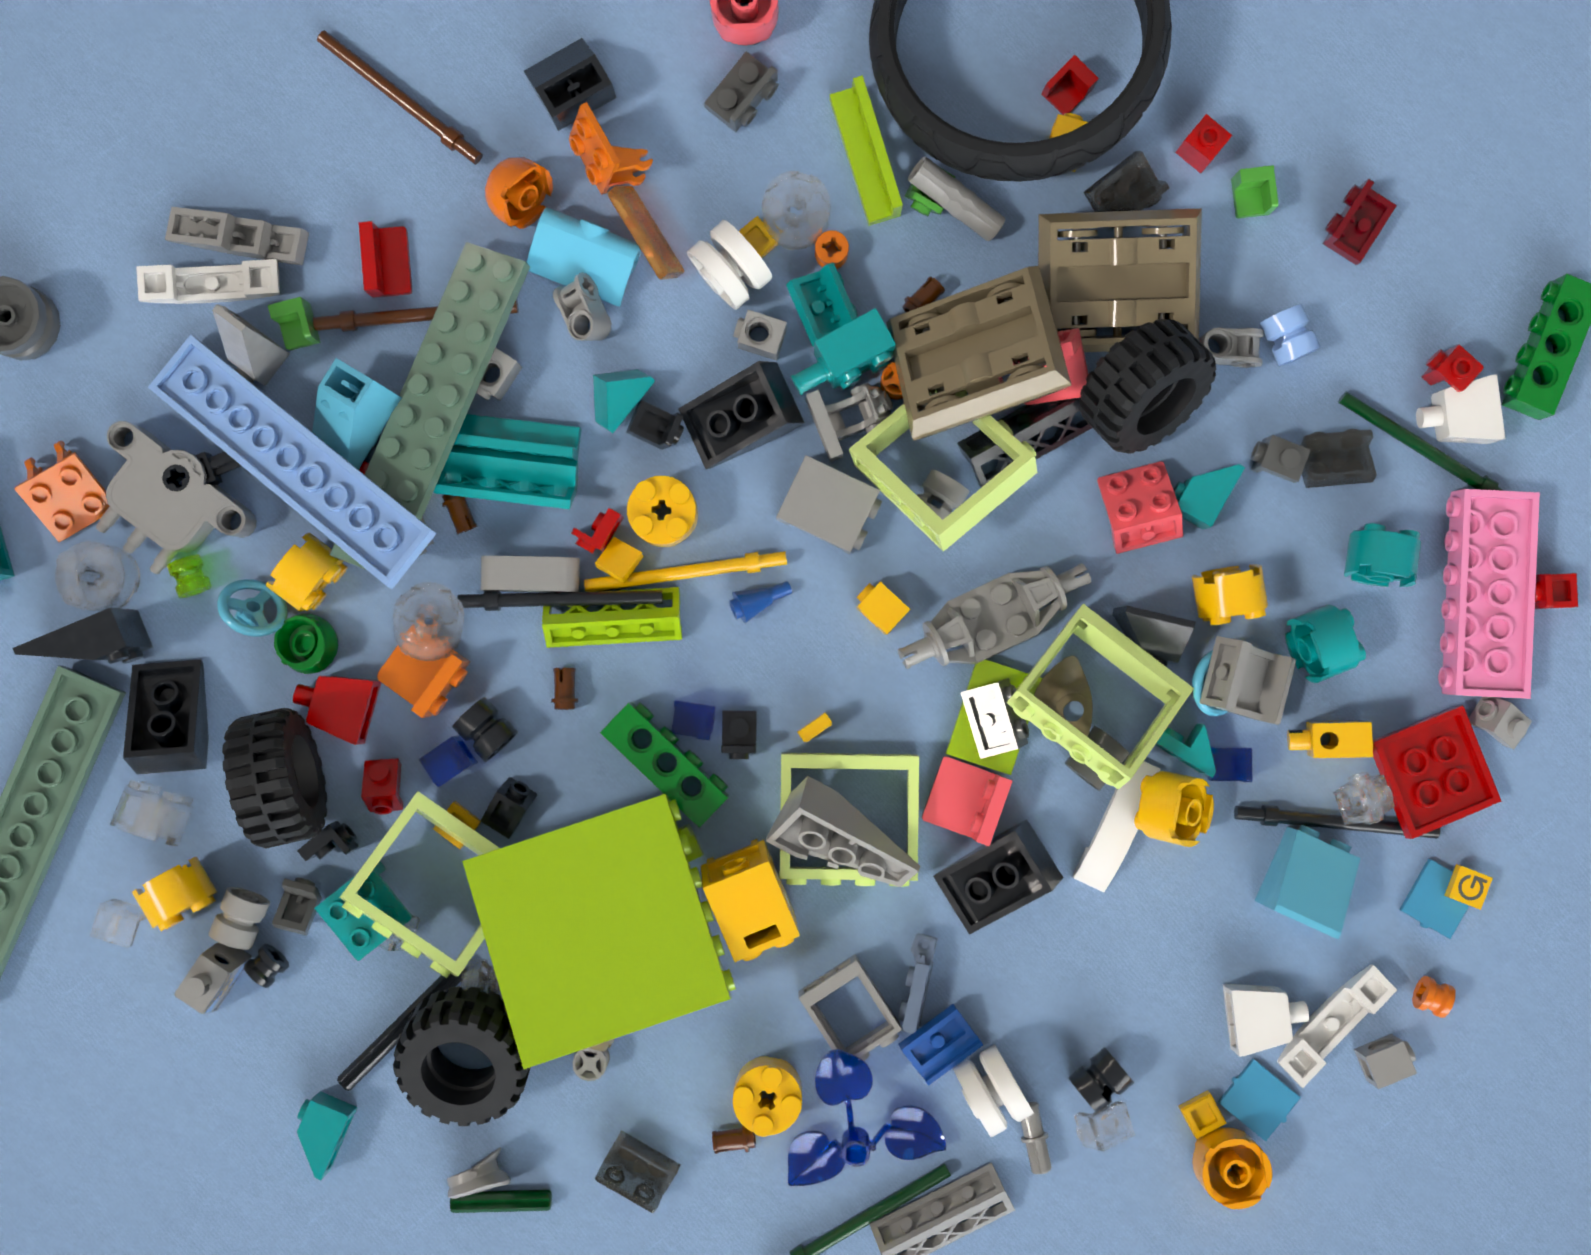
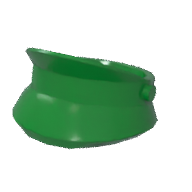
(306, 643)

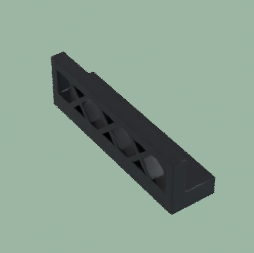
(1027, 425)

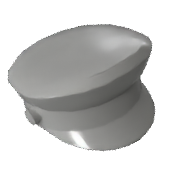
(478, 1178)

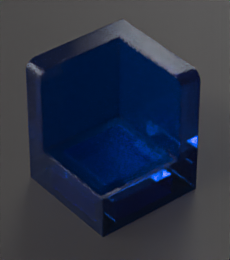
(693, 719)
(448, 760)
(1232, 763)

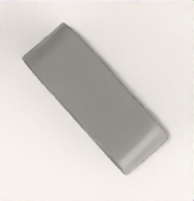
(530, 574)

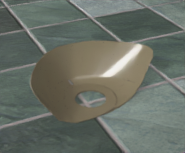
(1067, 684)

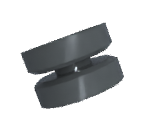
(26, 320)

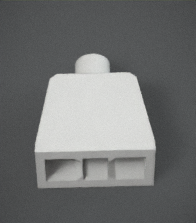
(1466, 415)
(1260, 1017)

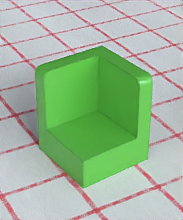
(1254, 192)
(296, 322)

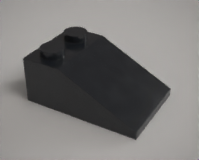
(741, 414)
(107, 635)
(167, 718)
(999, 877)

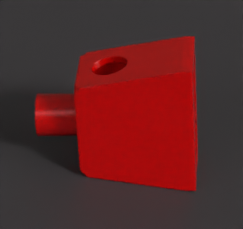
(340, 706)

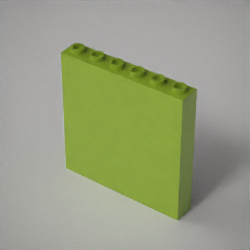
(598, 930)

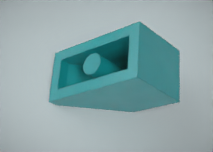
(1205, 495)
(323, 1130)

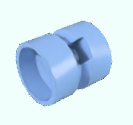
(1290, 335)

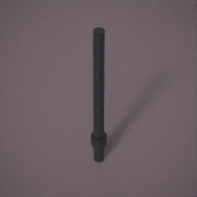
(493, 599)
(1271, 816)

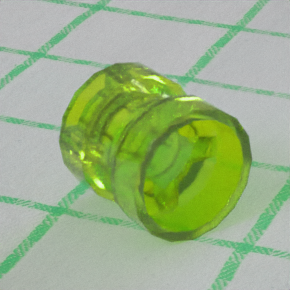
(189, 576)

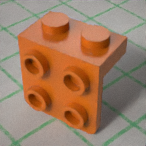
(423, 682)

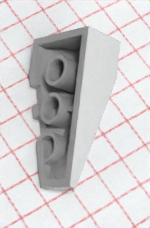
(247, 347)
(829, 827)

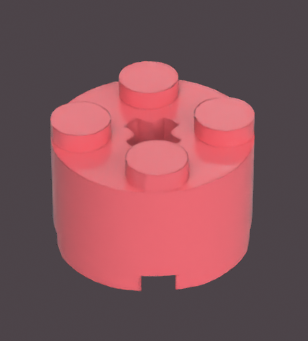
(744, 23)

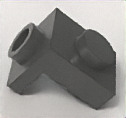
(1279, 458)
(297, 906)

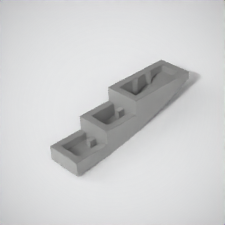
(236, 235)

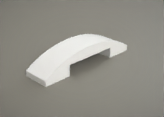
(208, 283)
(1113, 834)
(1332, 1022)

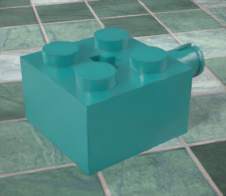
(848, 354)

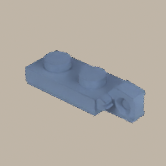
(918, 979)

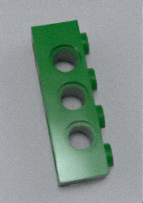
(1567, 338)
(621, 734)

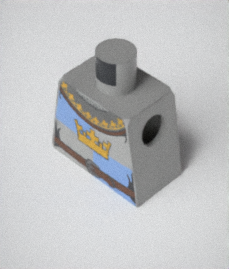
(210, 980)

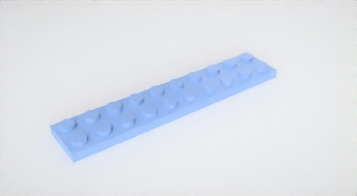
(292, 462)

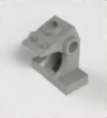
(874, 407)

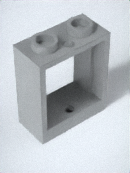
(831, 981)

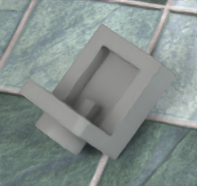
(1500, 720)

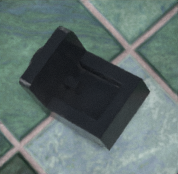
(655, 425)

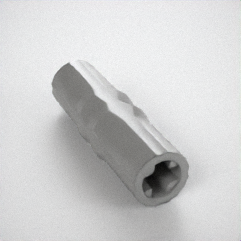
(956, 199)

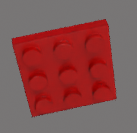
(1435, 772)

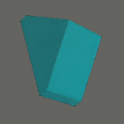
(617, 395)

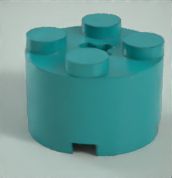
(1383, 556)
(1324, 642)

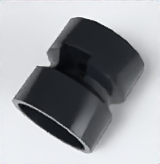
(481, 725)
(1101, 1080)

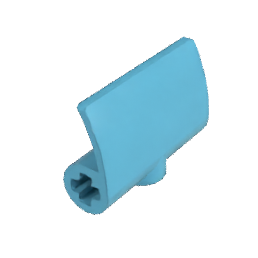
(573, 246)

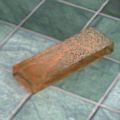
(645, 232)

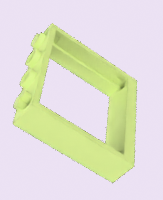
(975, 508)
(1133, 662)
(833, 876)
(385, 924)

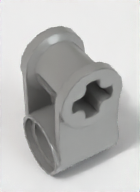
(582, 303)
(1236, 346)

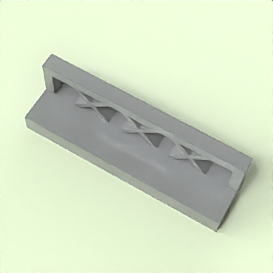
(941, 1213)

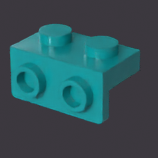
(821, 302)

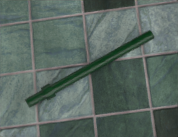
(1417, 444)
(873, 1213)

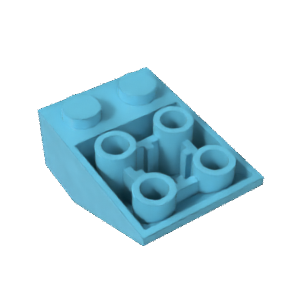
(351, 411)

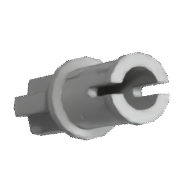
(1035, 1141)

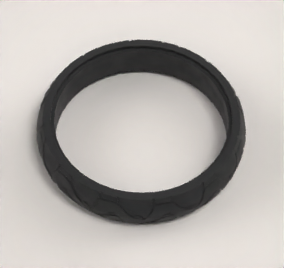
(1018, 160)

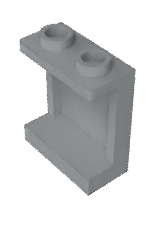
(829, 505)
(1247, 680)

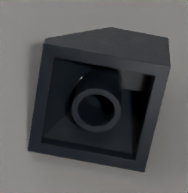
(1155, 632)

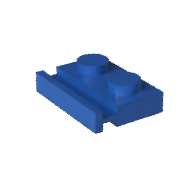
(940, 1044)

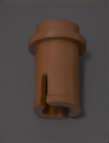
(924, 295)
(459, 513)
(564, 689)
(733, 1140)

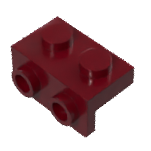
(1359, 223)

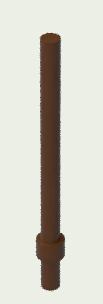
(449, 136)
(351, 320)

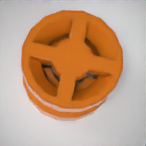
(831, 254)
(890, 377)
(1433, 996)

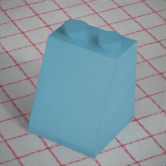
(1310, 880)

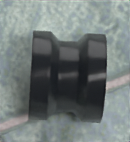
(266, 965)

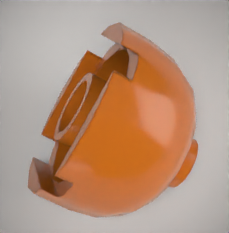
(517, 190)

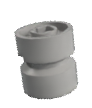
(945, 491)
(237, 924)

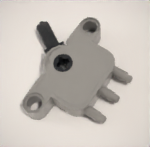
(155, 503)

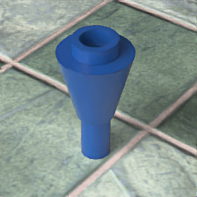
(751, 602)

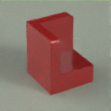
(1069, 85)

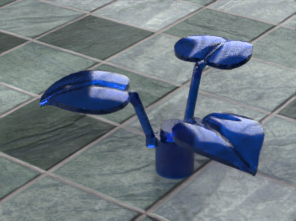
(847, 1078)

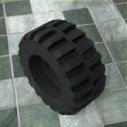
(1147, 385)
(274, 778)
(444, 1087)

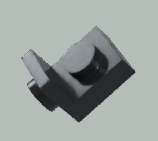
(739, 733)
(508, 807)
(323, 843)

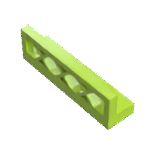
(866, 153)
(614, 624)

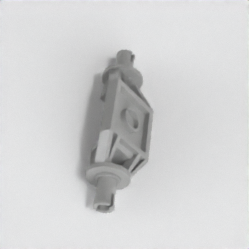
(994, 616)

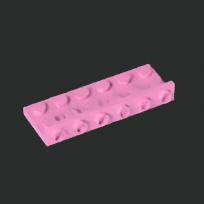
(1489, 593)

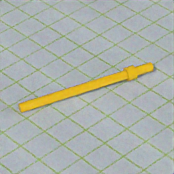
(751, 562)

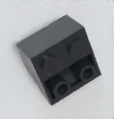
(568, 81)

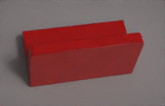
(385, 260)

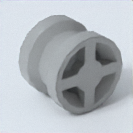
(585, 1065)

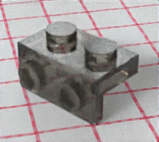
(1127, 187)
(1338, 458)
(637, 1171)

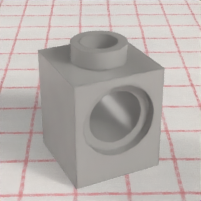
(771, 345)
(509, 370)
(1386, 1061)

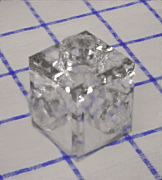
(1364, 799)

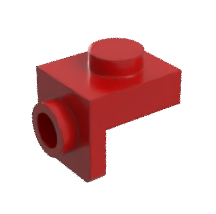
(1453, 366)
(1556, 591)
(382, 785)

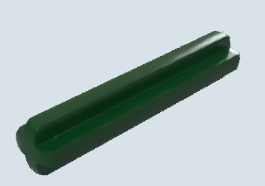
(503, 1201)

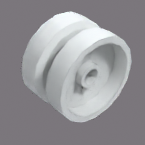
(729, 264)
(992, 1091)

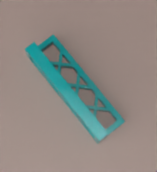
(519, 437)
(509, 477)

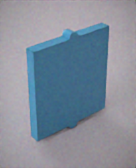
(1429, 905)
(1259, 1099)

